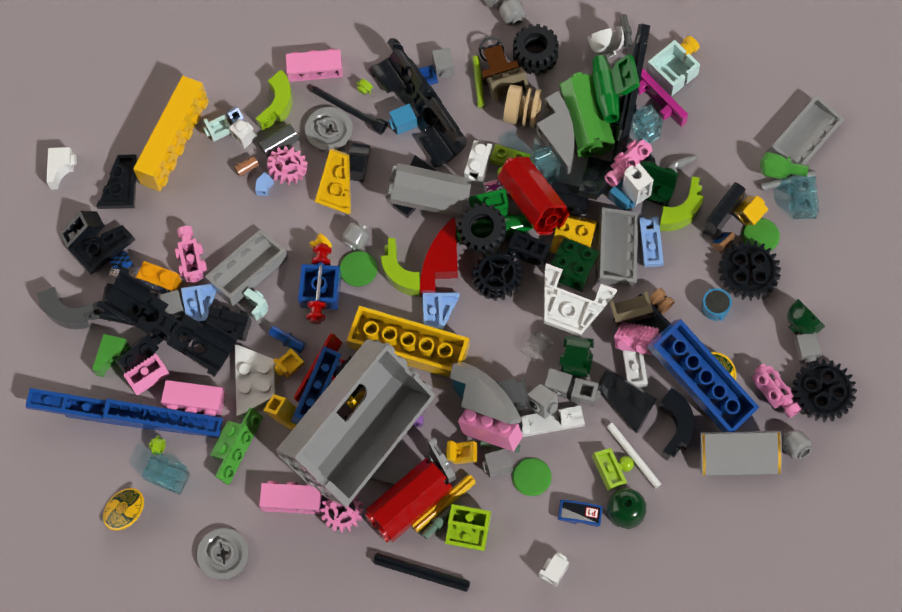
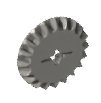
(324, 118)
(210, 548)

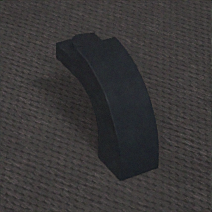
(680, 411)

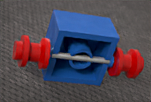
(319, 285)

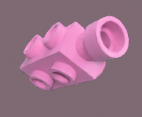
(634, 155)
(189, 261)
(774, 390)

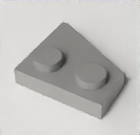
(438, 457)

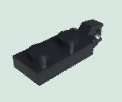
(138, 352)

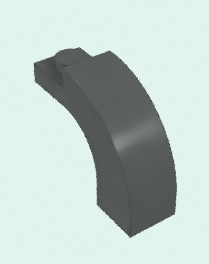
(64, 316)

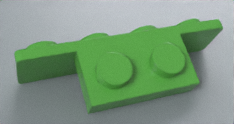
(234, 443)

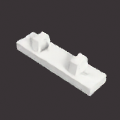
(535, 424)

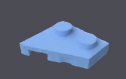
(198, 301)
(438, 308)

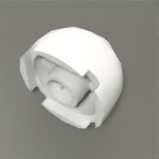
(607, 41)

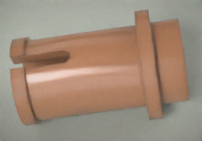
(246, 166)

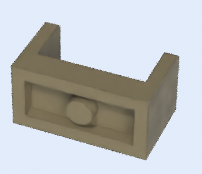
(500, 83)
(632, 309)

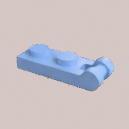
(651, 242)

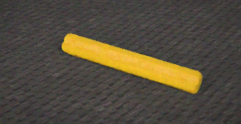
(458, 490)

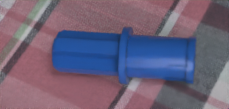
(287, 339)

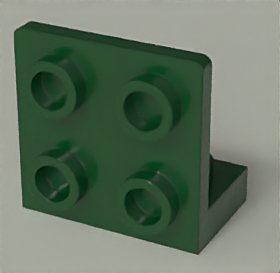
(663, 183)
(576, 263)

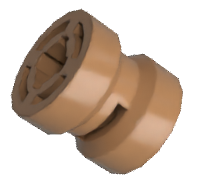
(661, 301)

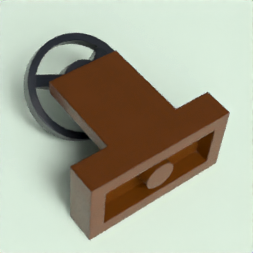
(496, 59)

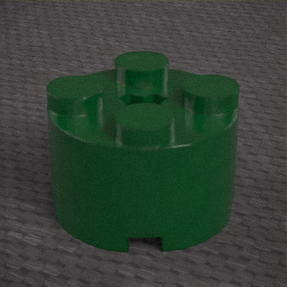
(577, 356)

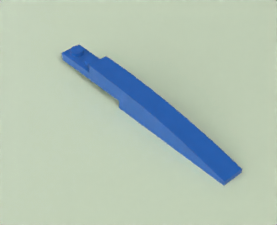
(124, 413)

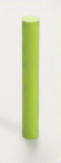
(478, 81)

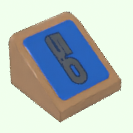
(723, 241)

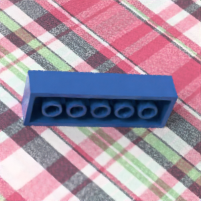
(702, 376)

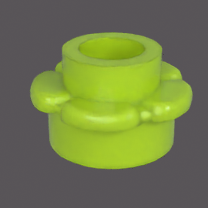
(364, 86)
(157, 445)

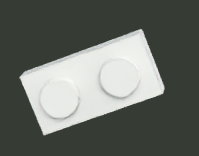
(635, 368)

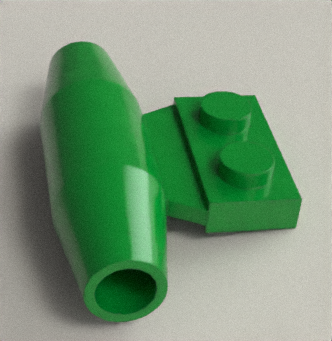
(613, 82)
(499, 200)

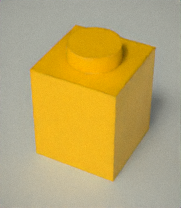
(751, 210)

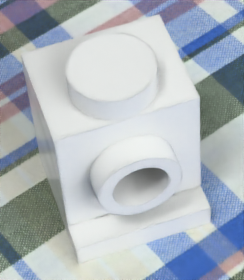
(242, 133)
(555, 569)

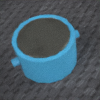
(716, 304)

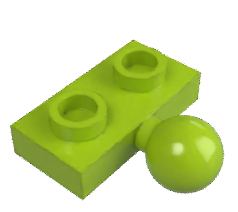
(501, 154)
(612, 470)

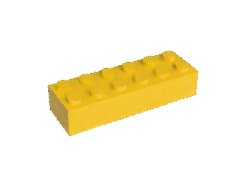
(171, 134)
(417, 343)

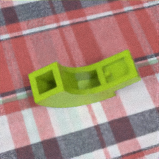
(281, 104)
(680, 216)
(399, 278)

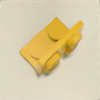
(575, 229)

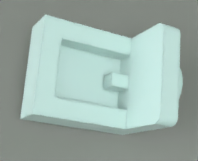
(217, 128)
(257, 300)

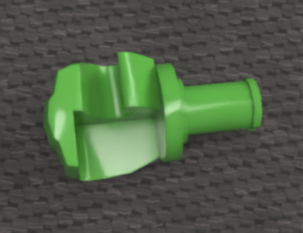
(778, 167)

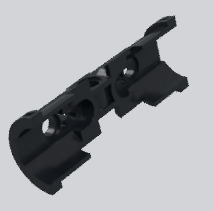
(433, 116)
(131, 291)

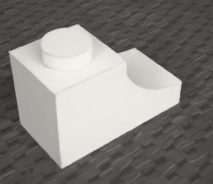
(59, 164)

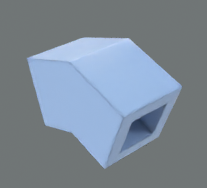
(235, 111)
(263, 184)

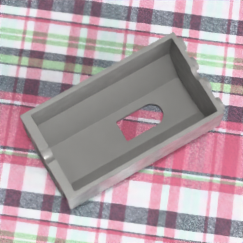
(345, 454)

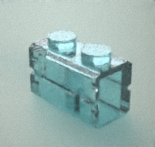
(166, 474)

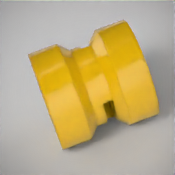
(690, 45)

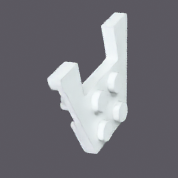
(570, 310)

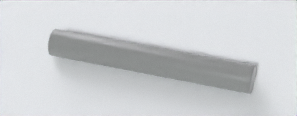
(781, 182)

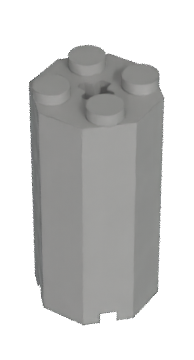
(428, 190)

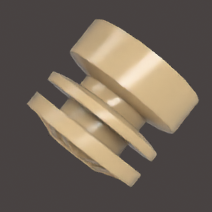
(522, 106)

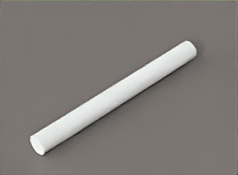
(633, 454)

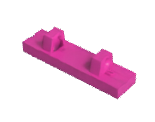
(669, 105)

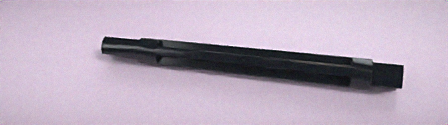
(629, 100)

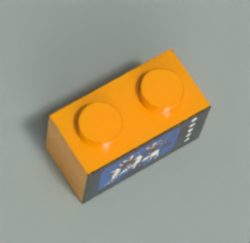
(159, 278)

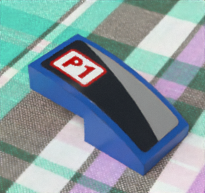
(579, 512)

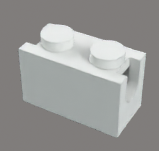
(478, 162)
(637, 183)

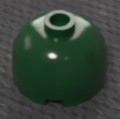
(803, 320)
(626, 508)

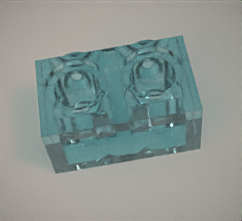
(647, 124)
(547, 163)
(806, 197)

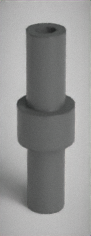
(626, 30)

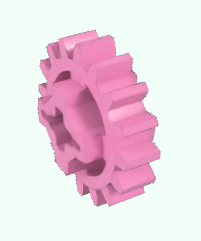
(287, 165)
(338, 520)

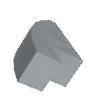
(558, 131)
(484, 394)

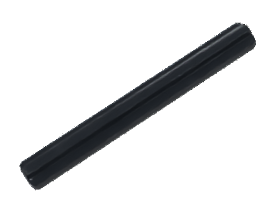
(421, 572)

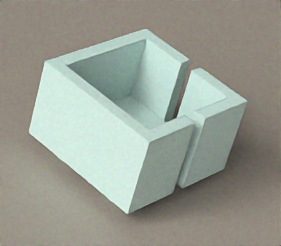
(670, 71)

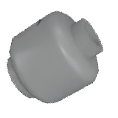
(512, 12)
(355, 236)
(796, 444)

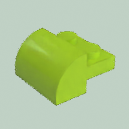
(468, 527)

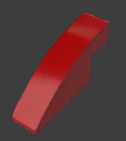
(440, 259)

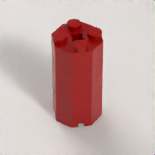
(533, 195)
(408, 500)

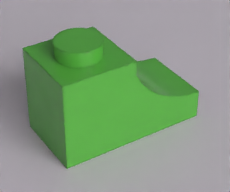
(110, 349)

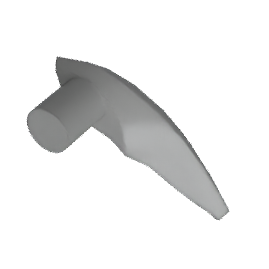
(681, 162)

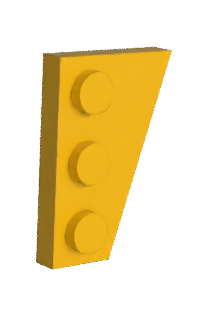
(335, 182)

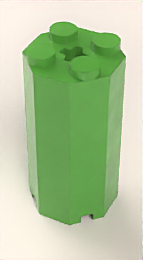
(590, 130)

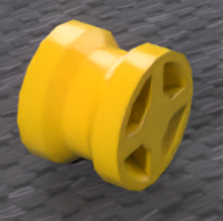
(320, 239)

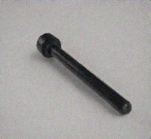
(378, 125)

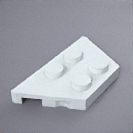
(253, 379)

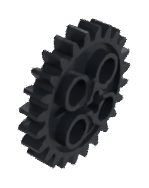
(767, 270)
(814, 376)

